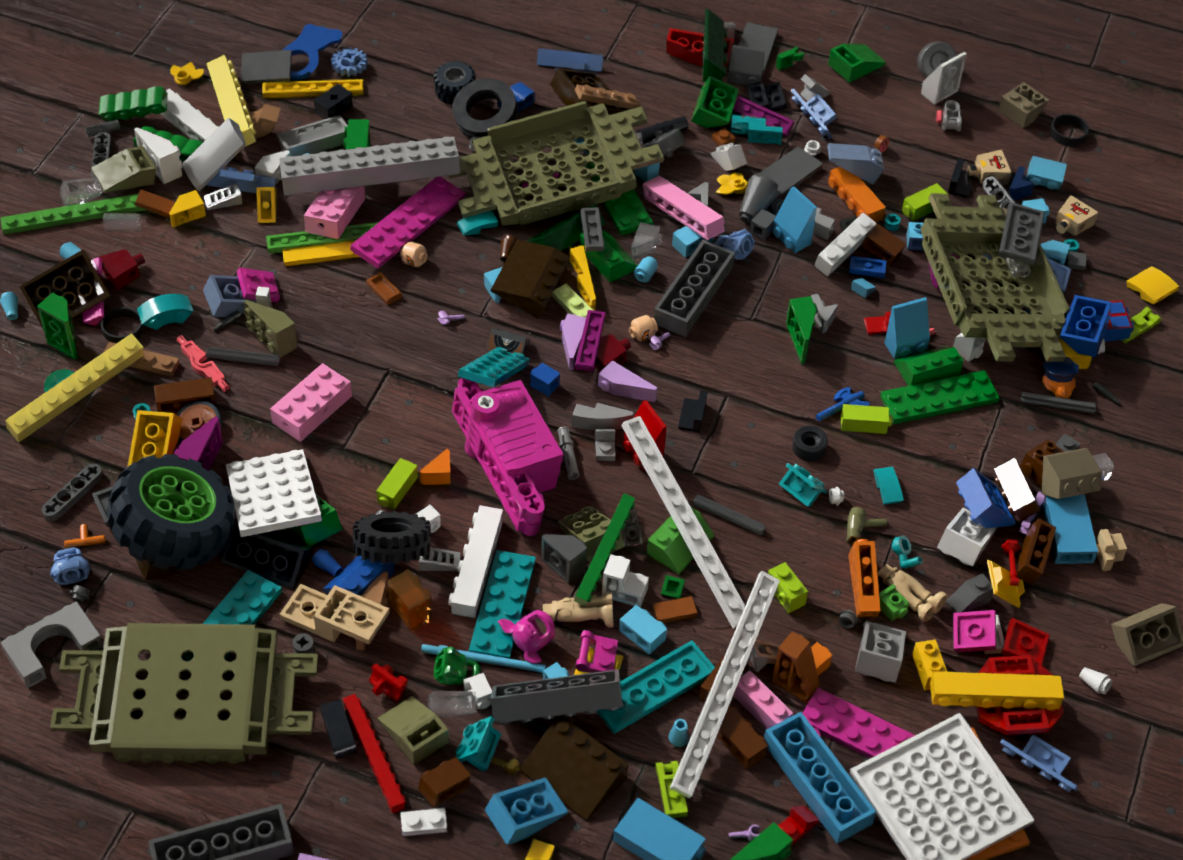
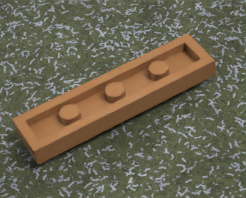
(608, 97)
(154, 362)

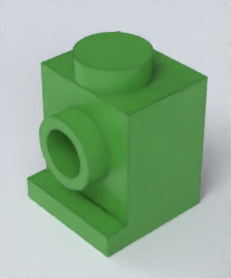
(893, 603)

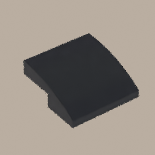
(767, 96)

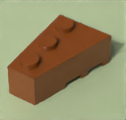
(796, 668)

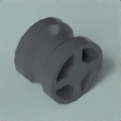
(305, 640)

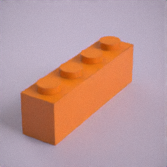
(856, 194)

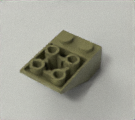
(125, 170)
(271, 327)
(588, 526)
(415, 729)

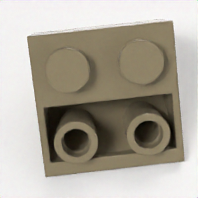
(1022, 105)

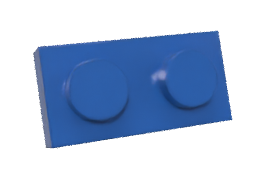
(867, 267)

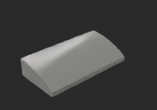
(313, 137)
(214, 153)

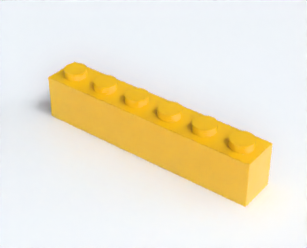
(996, 690)

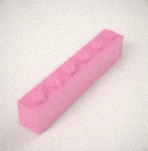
(683, 207)

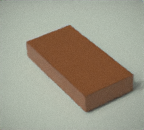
(154, 203)
(383, 288)
(674, 609)

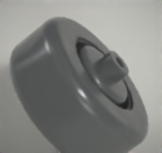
(933, 56)
(667, 142)

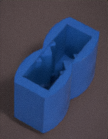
(523, 95)

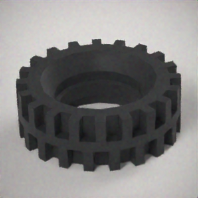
(392, 537)

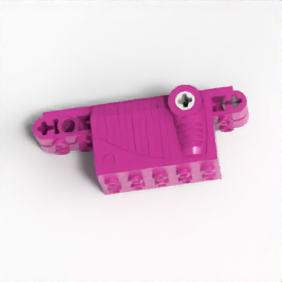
(511, 446)

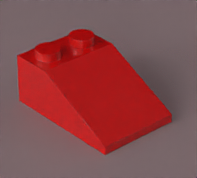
(655, 427)

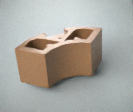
(264, 119)

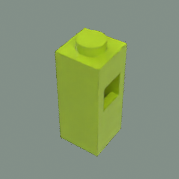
(919, 204)
(865, 419)
(397, 484)

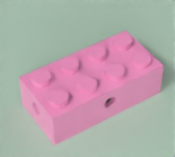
(333, 211)
(311, 402)

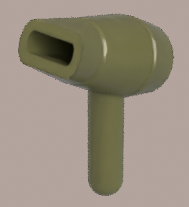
(857, 521)

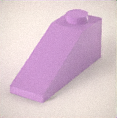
(572, 332)
(624, 383)

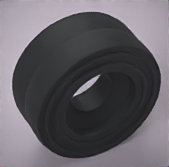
(813, 434)

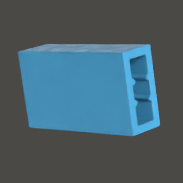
(1074, 533)
(656, 835)

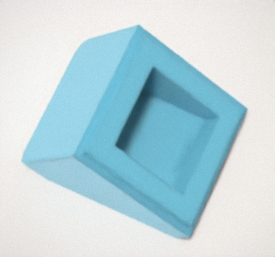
(862, 287)

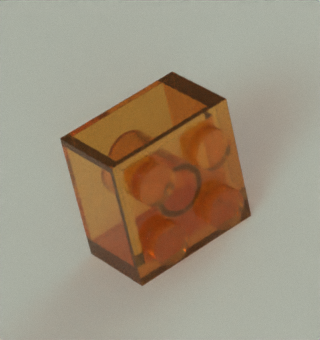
(410, 600)

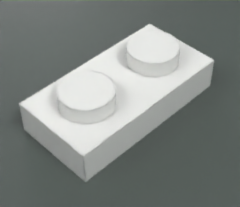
(423, 822)

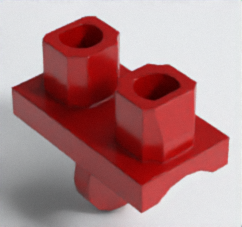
(386, 683)

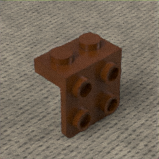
(1033, 460)

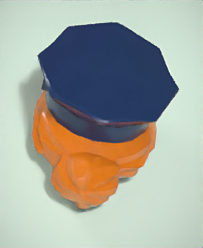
(1060, 377)

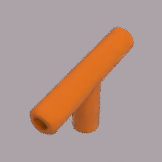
(85, 539)

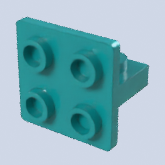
(802, 484)
(479, 743)

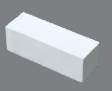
(263, 296)

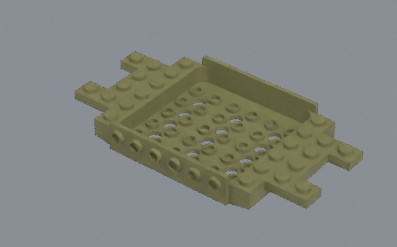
(607, 139)
(979, 233)
(258, 706)

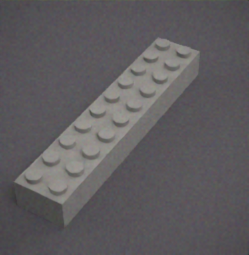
(369, 165)

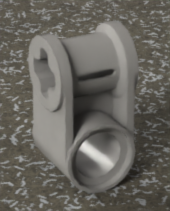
(951, 116)

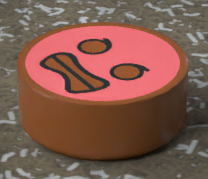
(881, 143)

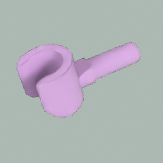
(444, 318)
(656, 341)
(746, 834)

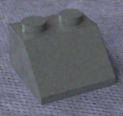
(746, 65)
(564, 555)

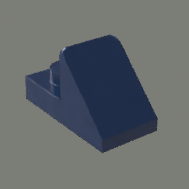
(1020, 187)

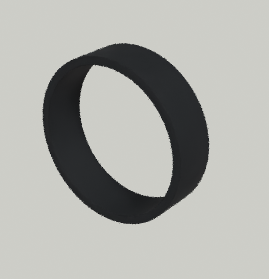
(1069, 118)
(117, 312)

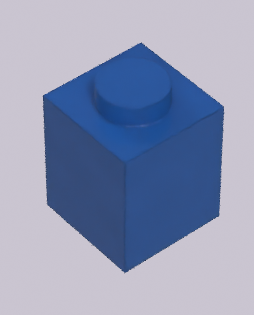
(545, 379)

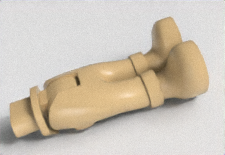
(907, 586)
(570, 611)

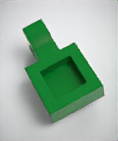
(787, 58)

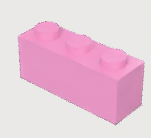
(761, 701)

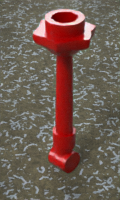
(1012, 547)

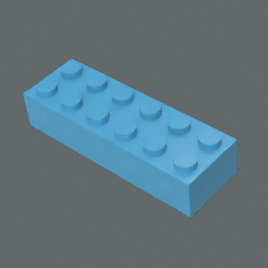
(819, 777)

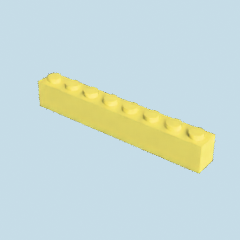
(231, 96)
(74, 388)

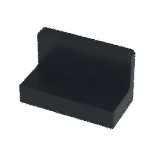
(960, 181)
(693, 413)

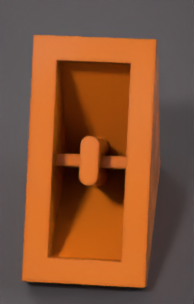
(437, 471)

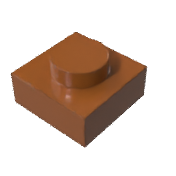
(723, 137)

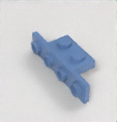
(568, 59)
(818, 110)
(246, 180)
(1045, 758)

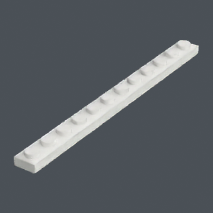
(685, 520)
(724, 685)

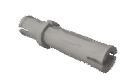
(566, 446)

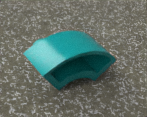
(165, 310)

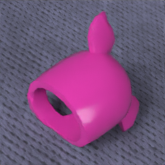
(528, 635)

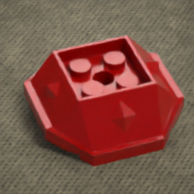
(1017, 720)

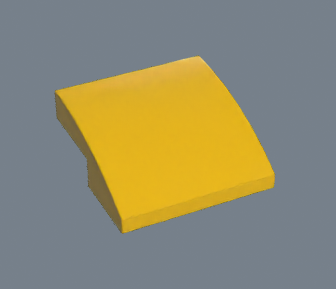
(1152, 285)

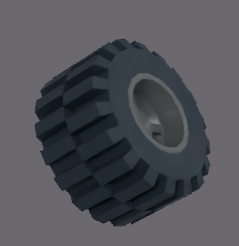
(451, 79)

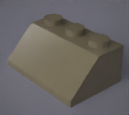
(1070, 474)
(1149, 633)

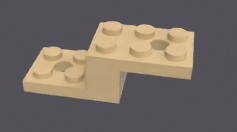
(334, 613)

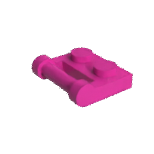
(603, 654)

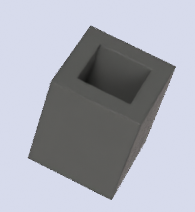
(762, 224)

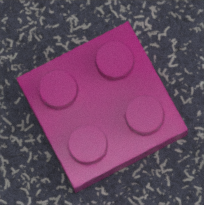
(252, 279)
(974, 631)

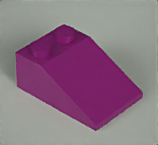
(202, 444)

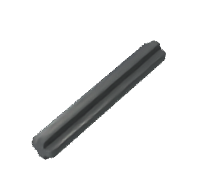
(243, 356)
(1057, 402)
(729, 514)

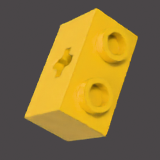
(927, 659)

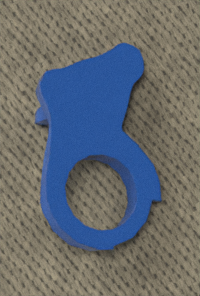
(309, 44)

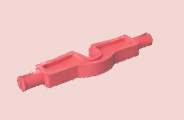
(206, 369)

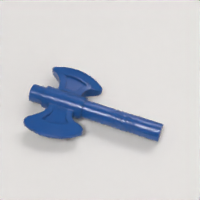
(846, 398)

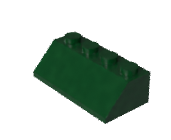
(714, 47)
(563, 233)

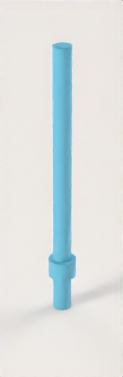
(488, 659)

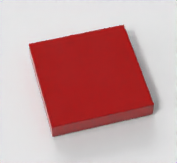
(1025, 640)

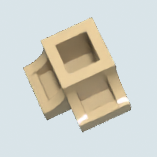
(1110, 549)

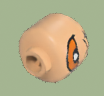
(413, 254)
(643, 328)

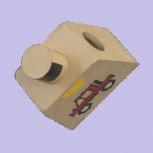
(993, 165)
(1075, 217)

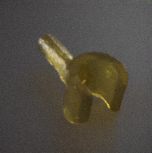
(510, 767)

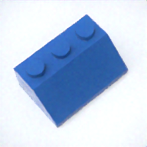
(1087, 324)
(984, 501)
(359, 575)

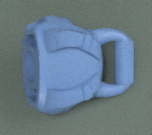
(738, 242)
(69, 567)

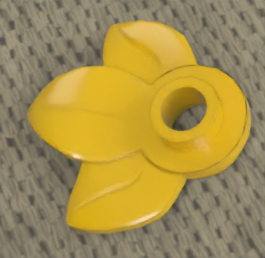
(186, 74)
(730, 184)

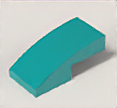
(473, 224)
(889, 485)

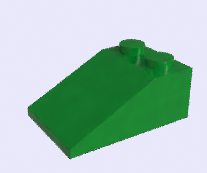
(800, 324)

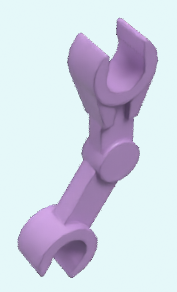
(1027, 523)

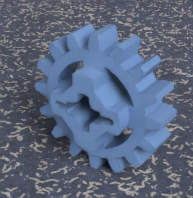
(349, 61)

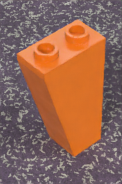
(864, 578)

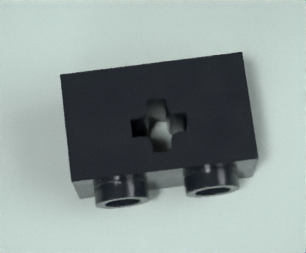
(333, 102)

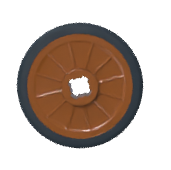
(193, 413)

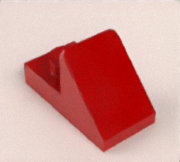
(798, 822)

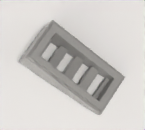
(228, 197)
(431, 565)

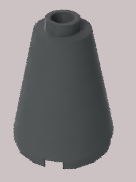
(759, 195)

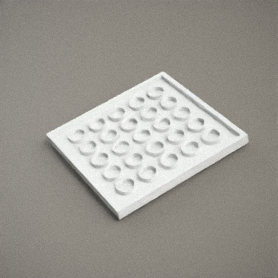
(941, 794)

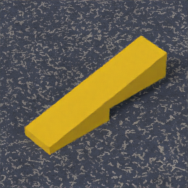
(584, 281)

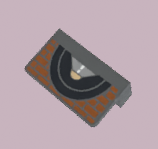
(507, 340)

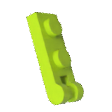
(1141, 324)
(673, 802)

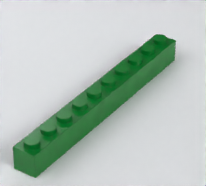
(603, 552)

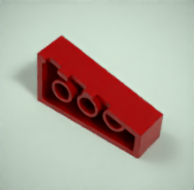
(689, 46)

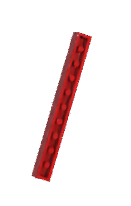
(373, 752)

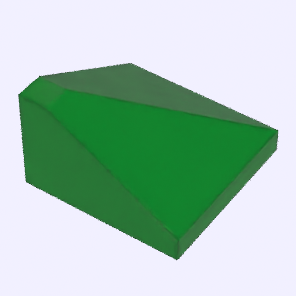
(673, 587)

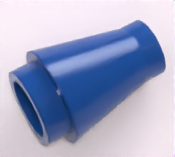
(326, 562)

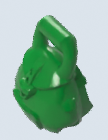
(452, 667)

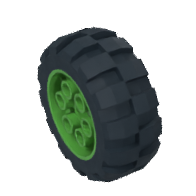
(170, 512)

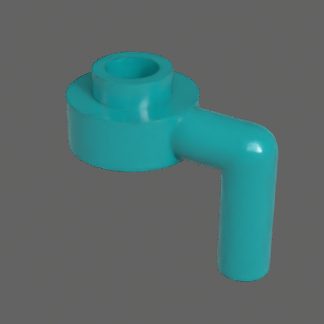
(902, 547)

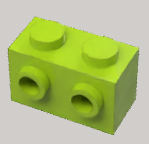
(790, 590)

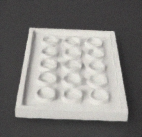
(272, 493)

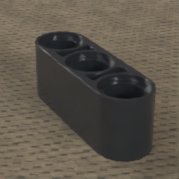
(338, 729)

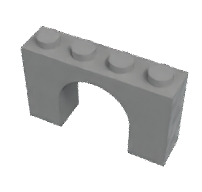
(66, 622)

